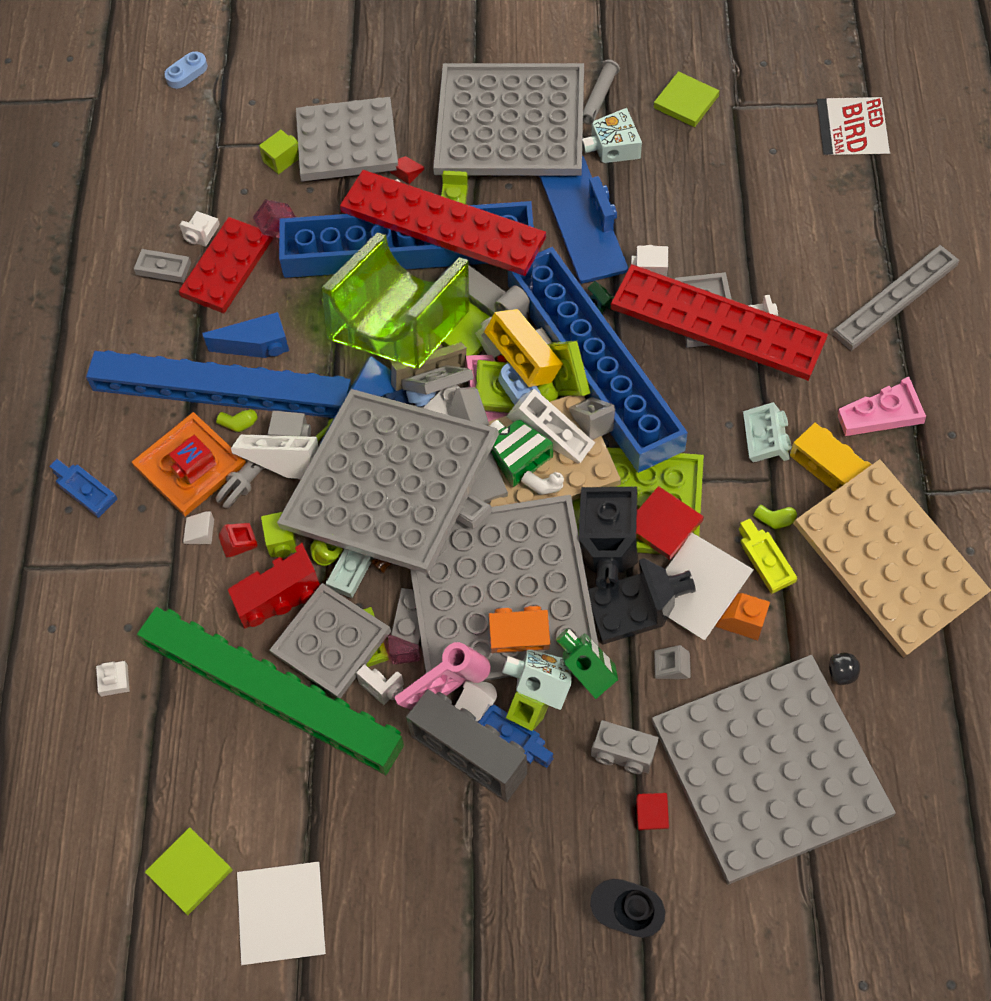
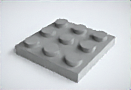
(330, 640)

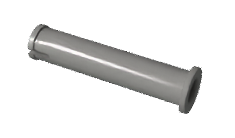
(609, 70)

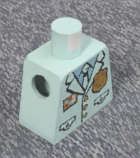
(614, 138)
(540, 677)

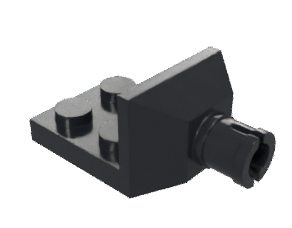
(608, 531)
(638, 602)

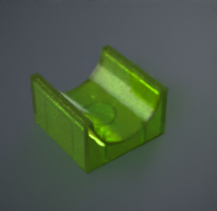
(390, 311)

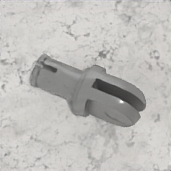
(239, 482)

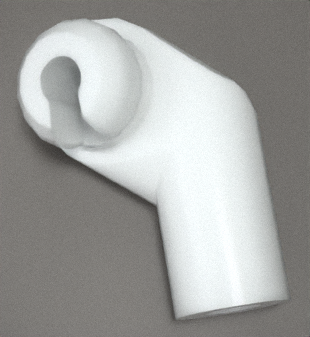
(543, 486)

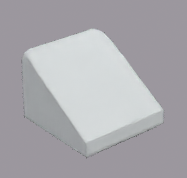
(199, 529)

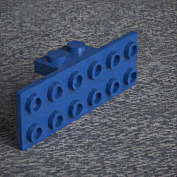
(586, 224)

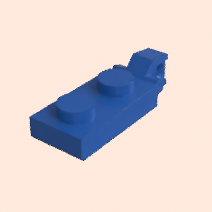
(83, 487)
(511, 731)

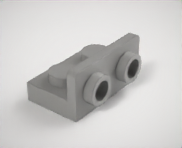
(624, 747)

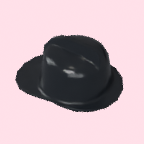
(628, 907)

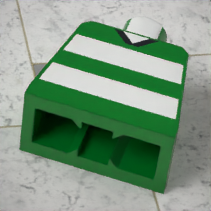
(519, 450)
(595, 670)

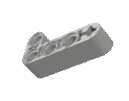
(492, 298)

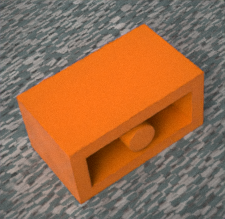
(519, 630)

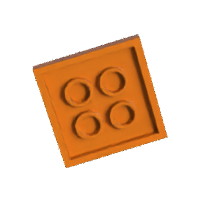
(155, 465)

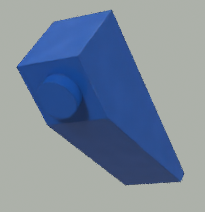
(253, 338)

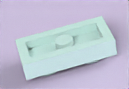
(348, 572)

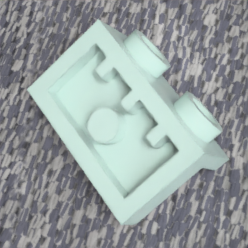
(766, 432)

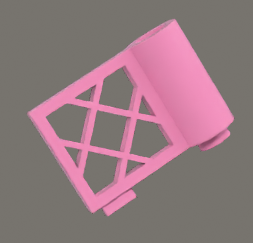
(458, 665)

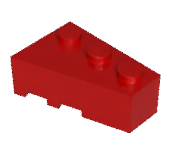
(276, 590)

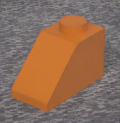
(744, 616)

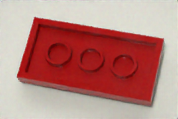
(225, 265)

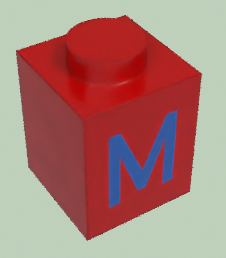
(191, 459)

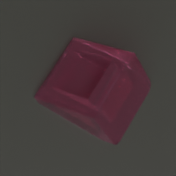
(403, 651)

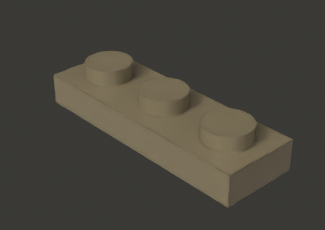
(451, 355)

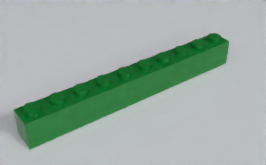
(271, 690)

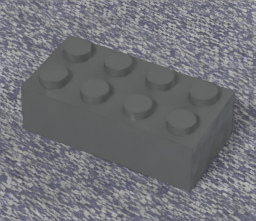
(468, 744)

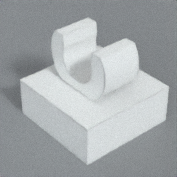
(112, 678)

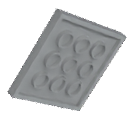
(346, 138)

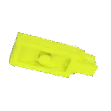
(766, 557)

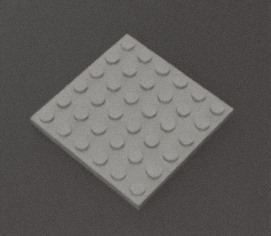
(510, 119)
(389, 480)
(510, 560)
(771, 768)

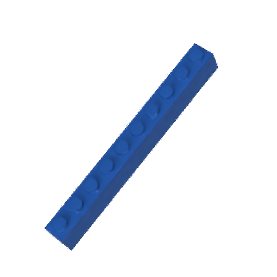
(217, 384)

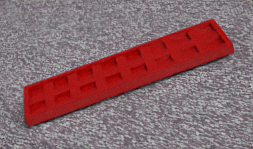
(443, 222)
(719, 322)

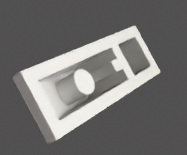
(552, 424)
(280, 454)

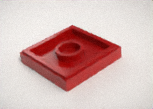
(666, 522)

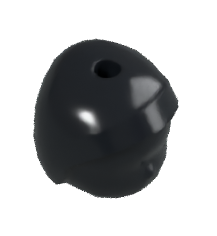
(844, 668)

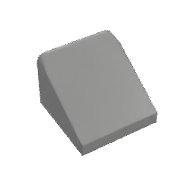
(672, 663)

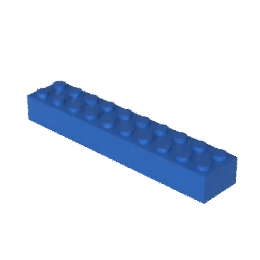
(329, 241)
(642, 419)

